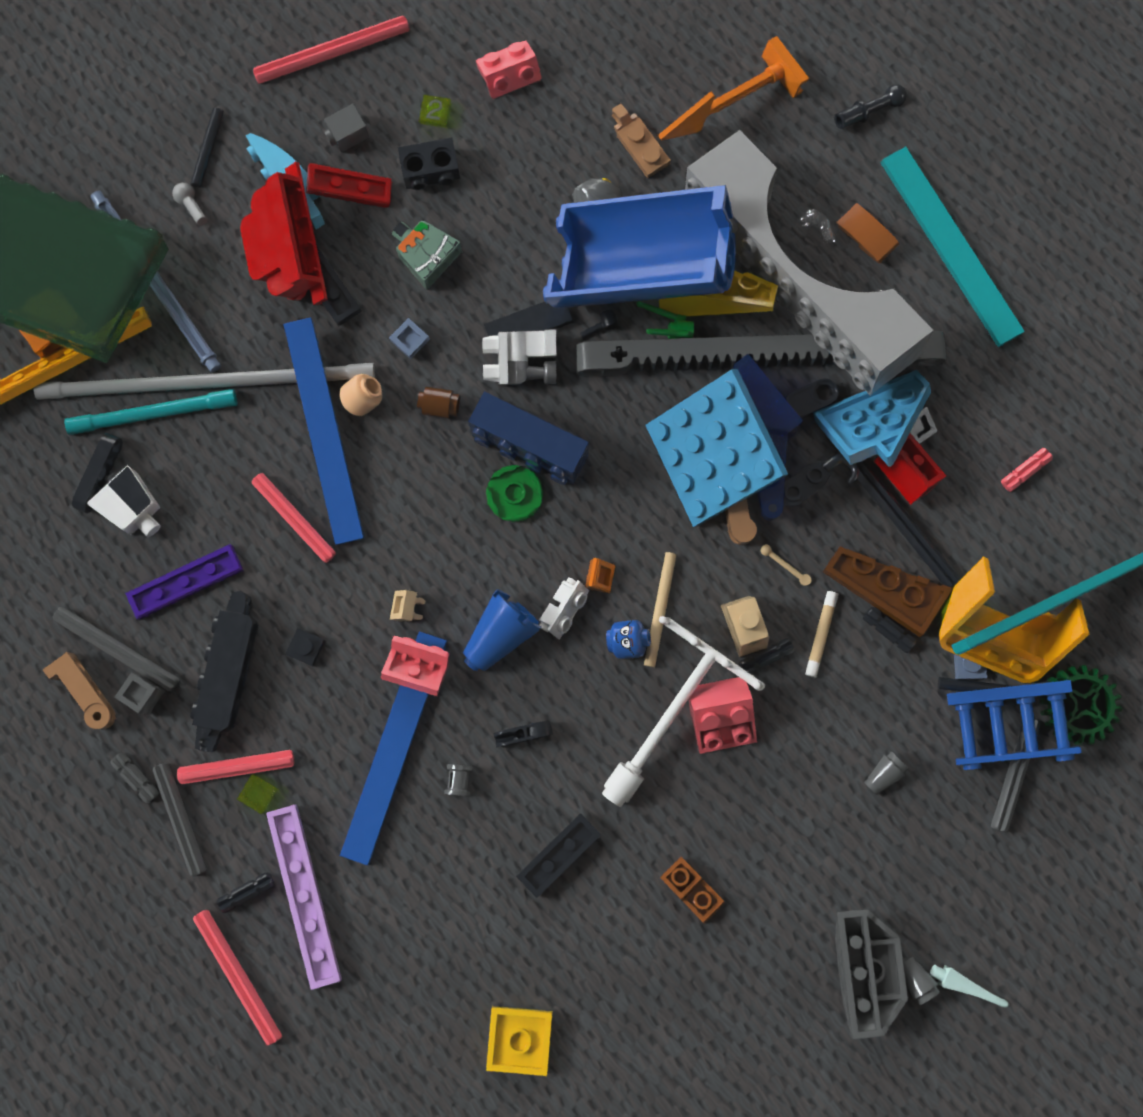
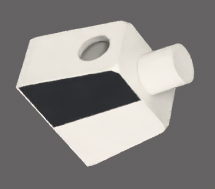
(127, 503)

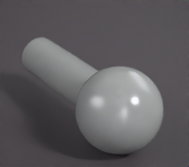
(184, 194)

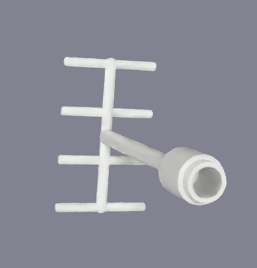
(627, 777)

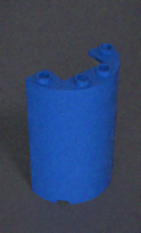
(645, 248)

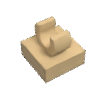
(404, 604)

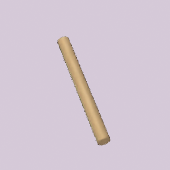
(660, 608)

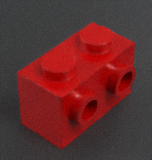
(913, 471)

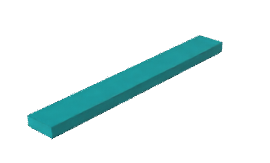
(952, 247)
(1047, 605)

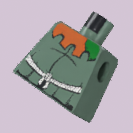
(426, 251)

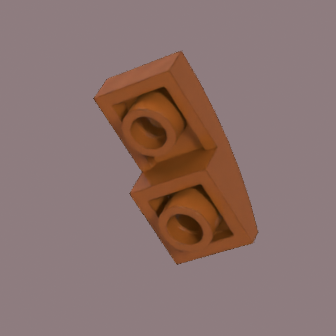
(868, 233)
(692, 890)

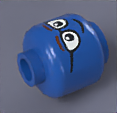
(628, 639)

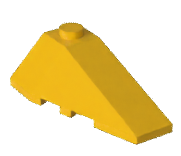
(745, 295)

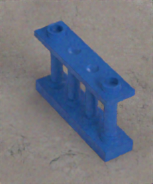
(1025, 697)

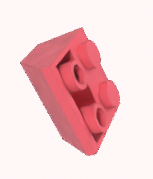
(723, 715)

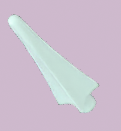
(953, 980)

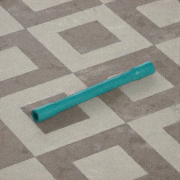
(92, 422)

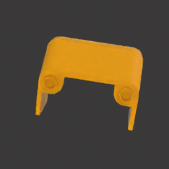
(1020, 653)

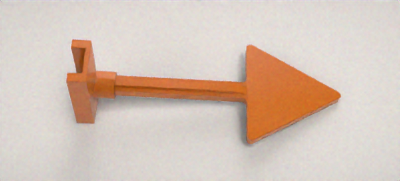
(781, 68)

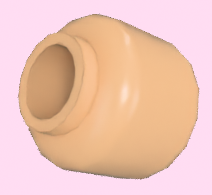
(361, 394)

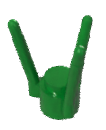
(678, 329)

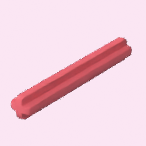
(293, 517)
(235, 767)

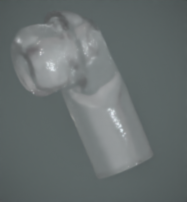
(822, 222)

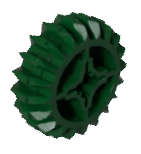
(1097, 688)

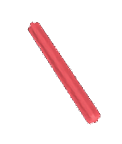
(331, 49)

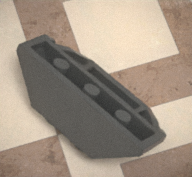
(869, 972)

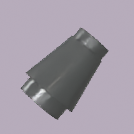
(886, 773)
(919, 982)

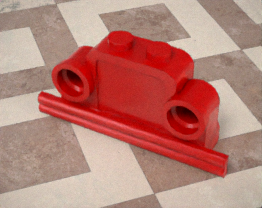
(282, 240)

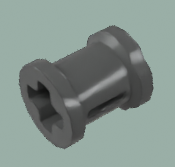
(458, 780)

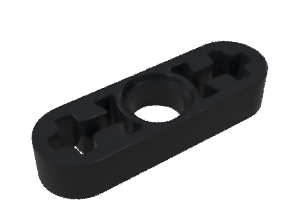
(97, 469)

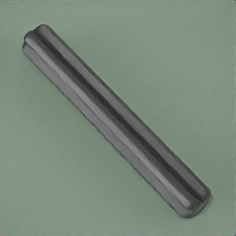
(1012, 786)
(179, 819)

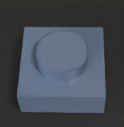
(409, 338)
(968, 670)

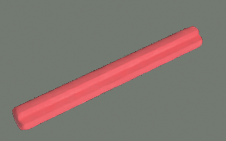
(237, 977)

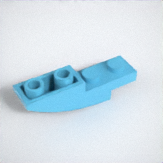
(276, 160)

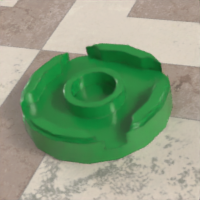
(512, 501)

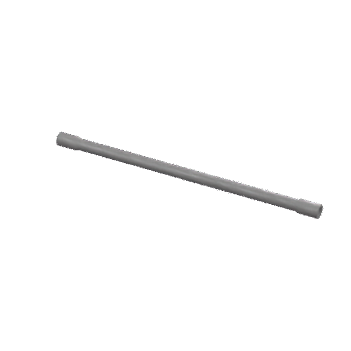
(59, 389)

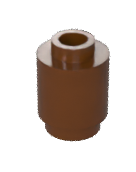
(438, 402)

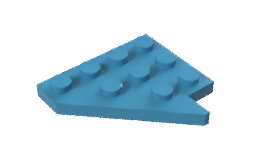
(875, 422)

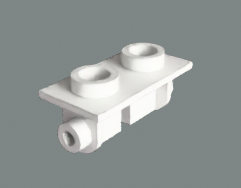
(572, 597)

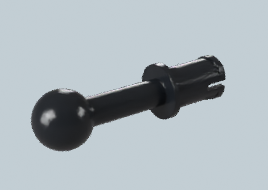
(894, 96)

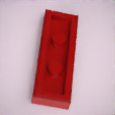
(348, 185)

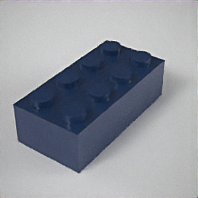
(528, 439)

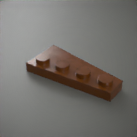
(897, 594)

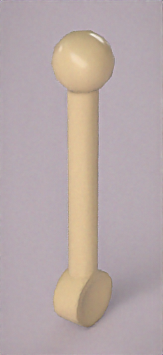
(803, 579)

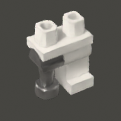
(513, 356)

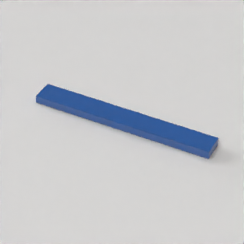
(324, 431)
(386, 768)

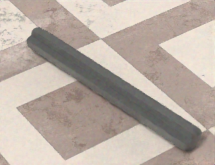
(116, 649)

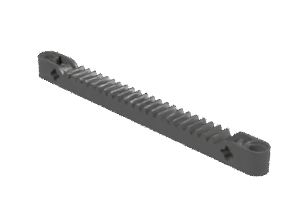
(599, 359)

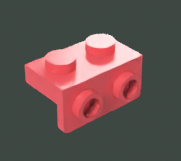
(509, 69)
(416, 665)

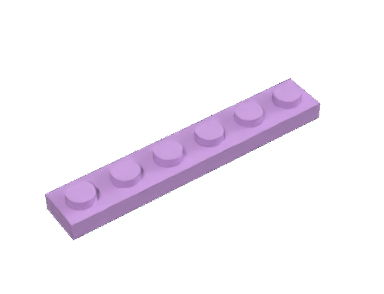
(304, 897)

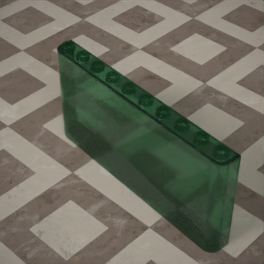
(71, 269)

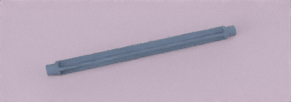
(169, 301)

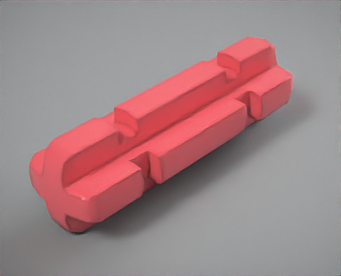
(1026, 469)

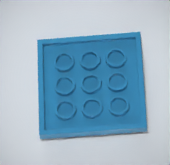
(716, 448)

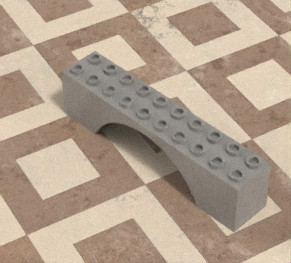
(863, 331)

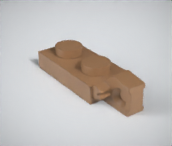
(639, 142)

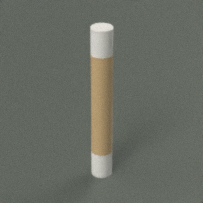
(821, 634)

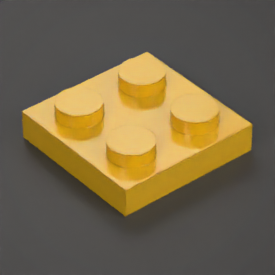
(519, 1041)

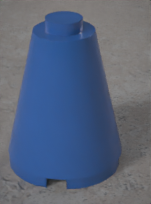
(499, 632)

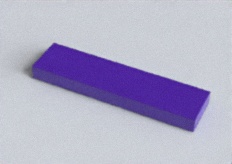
(184, 581)

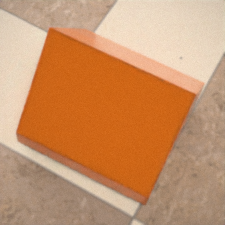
(600, 575)

